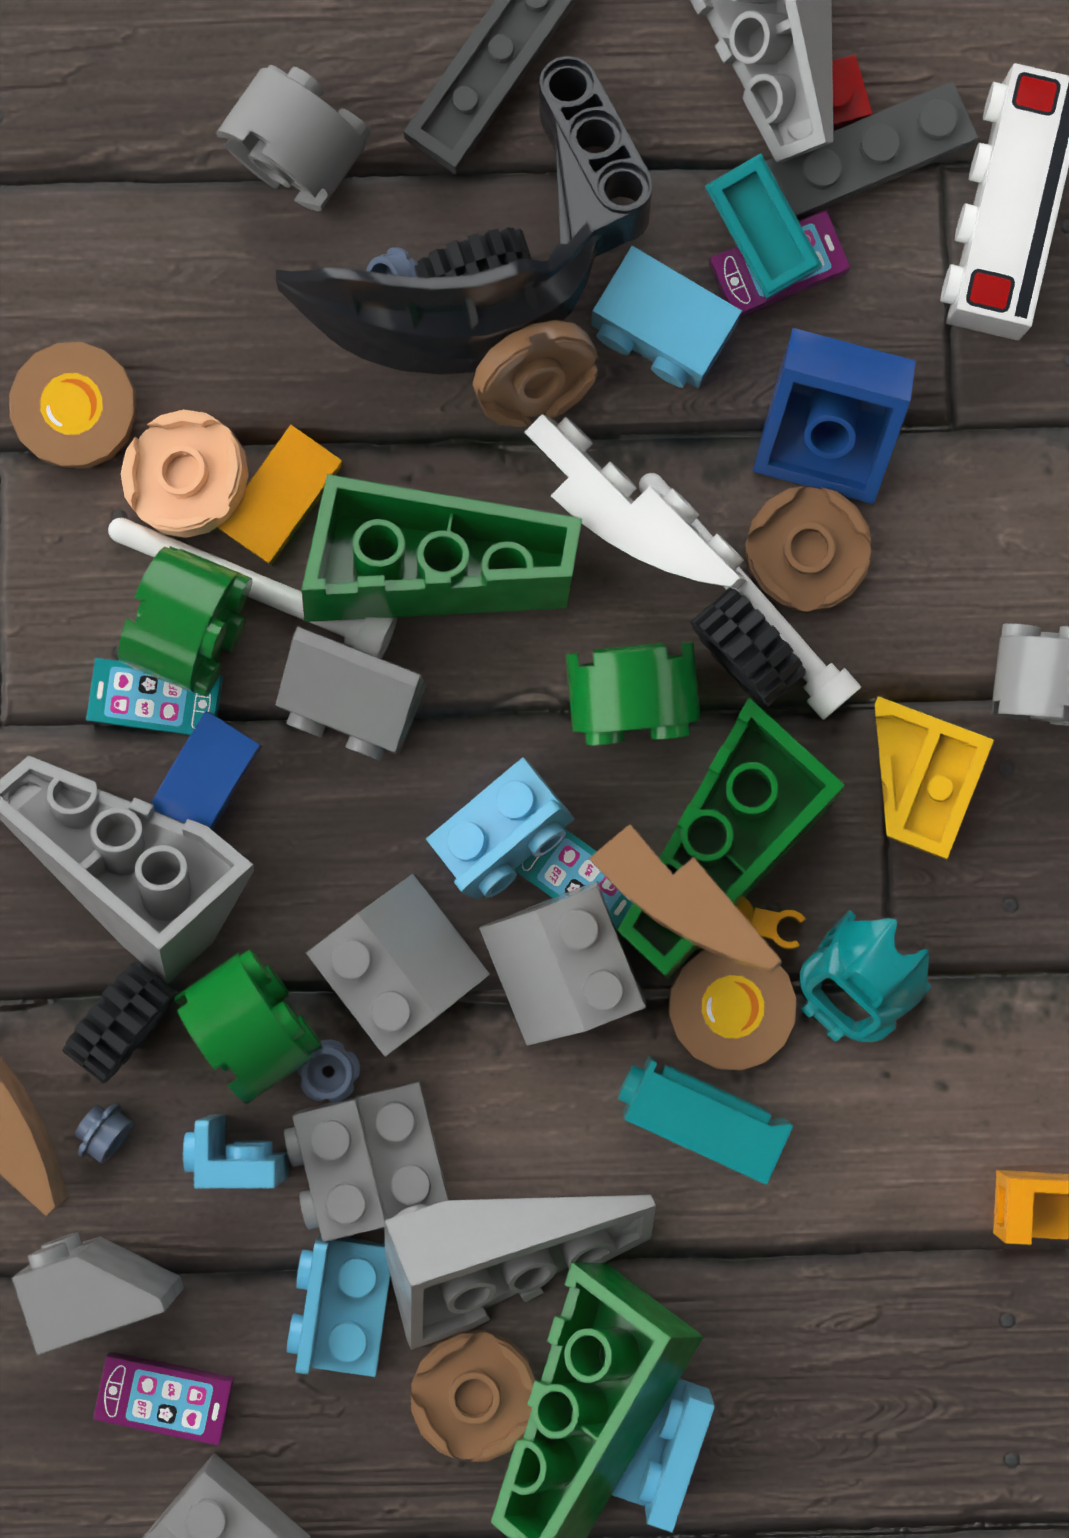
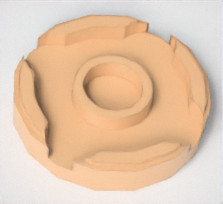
(185, 474)

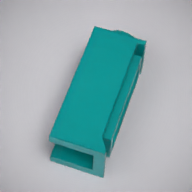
(704, 1119)

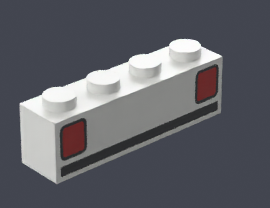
(1014, 205)

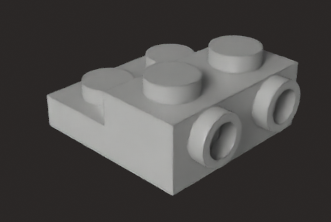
(365, 1160)

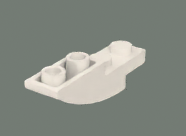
(650, 528)

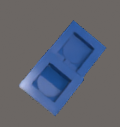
(206, 772)

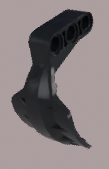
(456, 320)

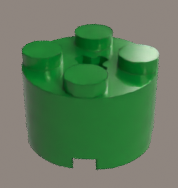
(185, 620)
(633, 691)
(245, 1026)

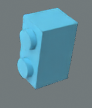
(663, 319)

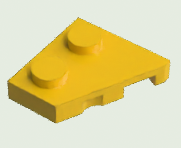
(926, 775)

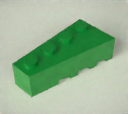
(432, 554)
(740, 823)
(598, 1397)

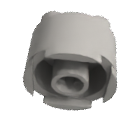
(293, 135)
(1032, 675)

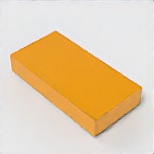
(281, 495)

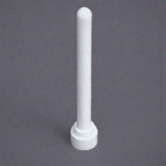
(365, 635)
(825, 684)

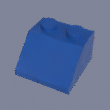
(834, 415)

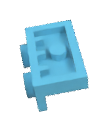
(500, 831)
(239, 1166)
(343, 1307)
(668, 1455)

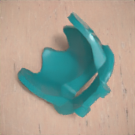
(870, 970)

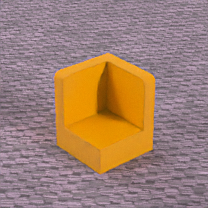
(1031, 1206)

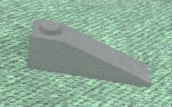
(783, 64)
(138, 872)
(472, 1254)

